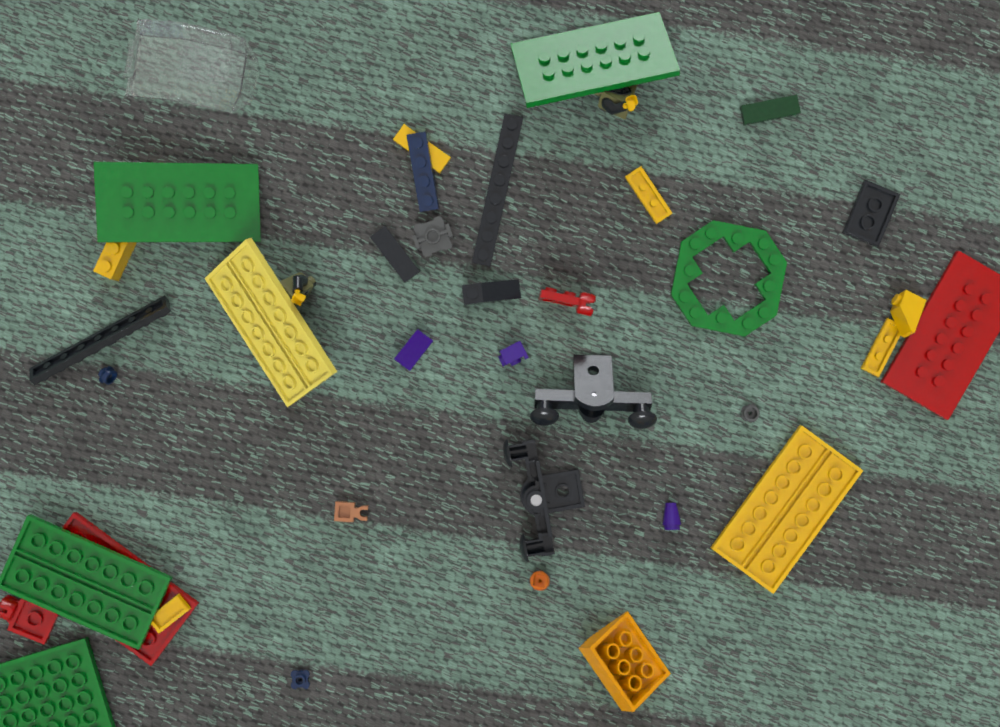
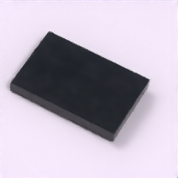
(871, 213)

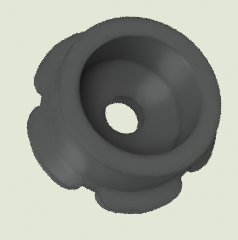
(755, 413)

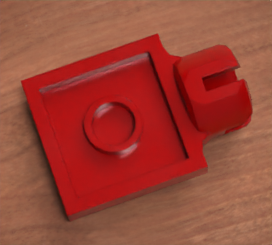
(569, 299)
(27, 618)

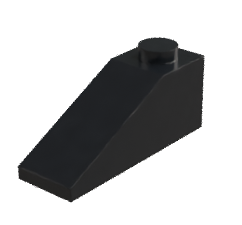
(491, 292)

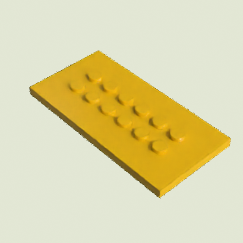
(786, 509)

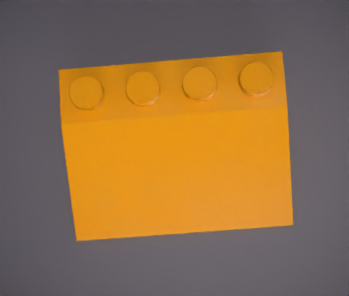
(625, 662)

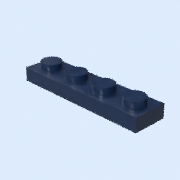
(423, 171)

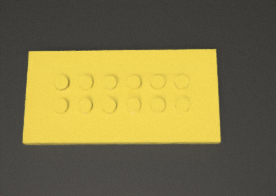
(270, 323)

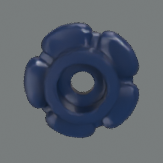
(105, 374)

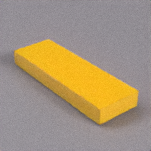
(438, 157)
(648, 195)
(881, 348)

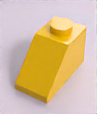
(907, 312)

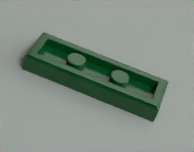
(770, 109)

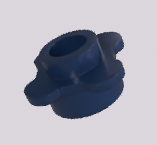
(300, 674)

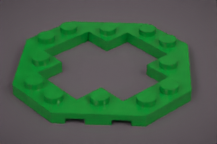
(769, 286)

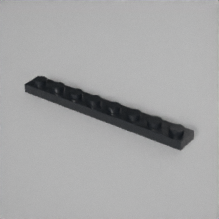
(497, 190)
(99, 340)

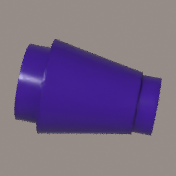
(671, 517)

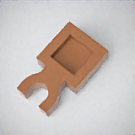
(347, 511)

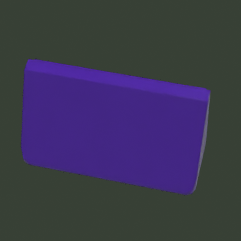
(413, 350)

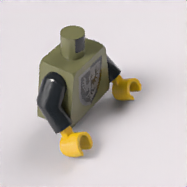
(618, 101)
(298, 287)

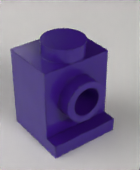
(512, 354)

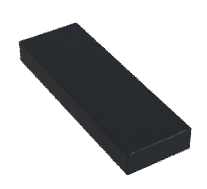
(395, 254)

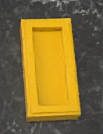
(170, 613)

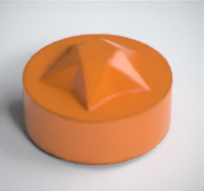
(539, 580)

